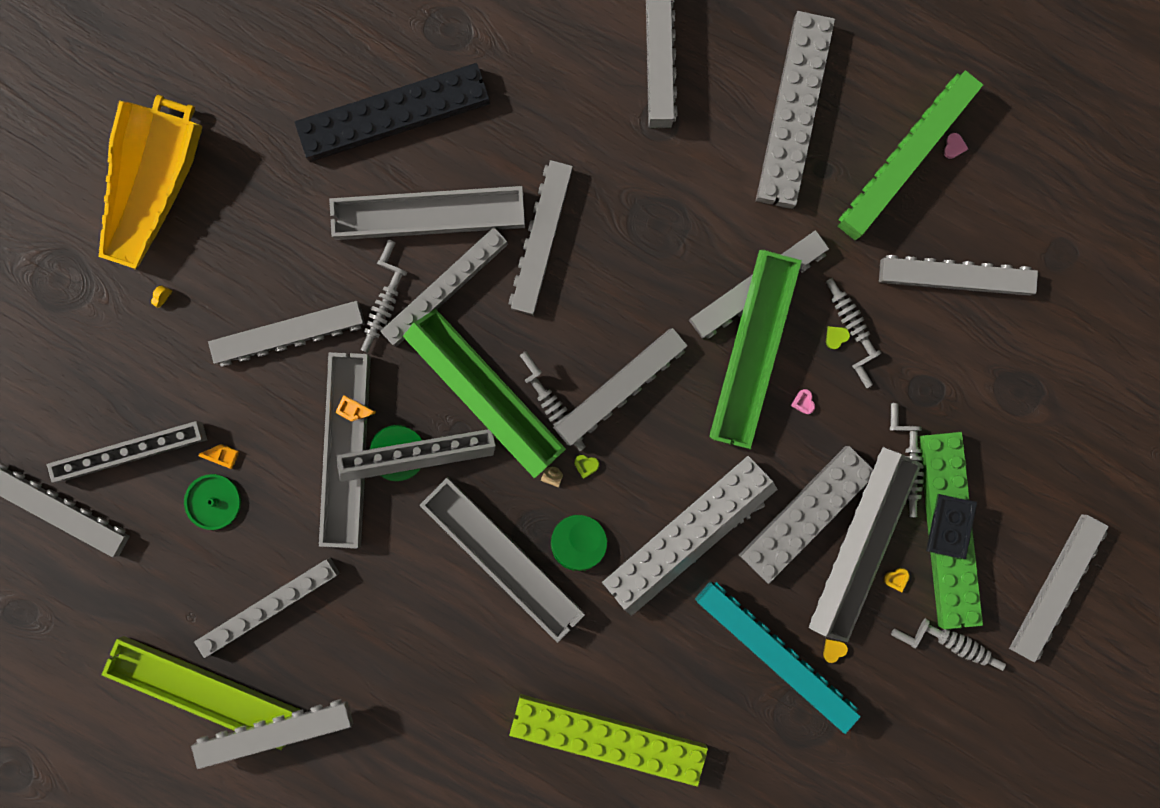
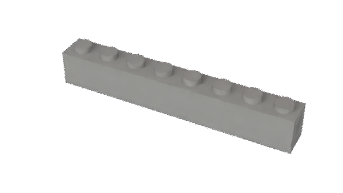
(541, 238)
(958, 276)
(446, 285)
(733, 302)
(286, 333)
(620, 386)
(126, 451)
(415, 455)
(61, 512)
(1058, 588)
(267, 607)
(272, 734)

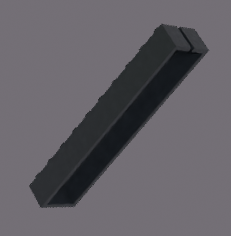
(392, 112)

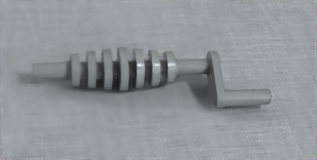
(387, 298)
(858, 329)
(544, 394)
(913, 450)
(964, 647)

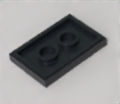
(951, 526)

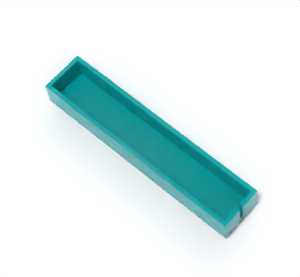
(779, 659)

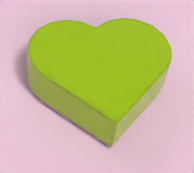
(836, 336)
(586, 465)

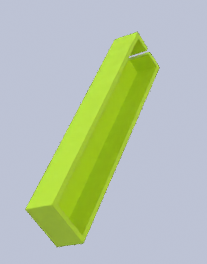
(190, 686)
(609, 740)

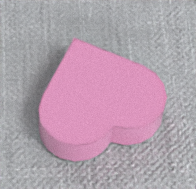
(955, 146)
(803, 402)

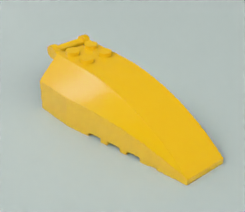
(145, 172)

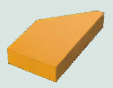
(353, 410)
(221, 455)

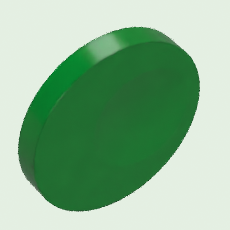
(393, 436)
(212, 501)
(578, 543)

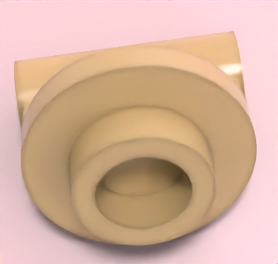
(552, 476)

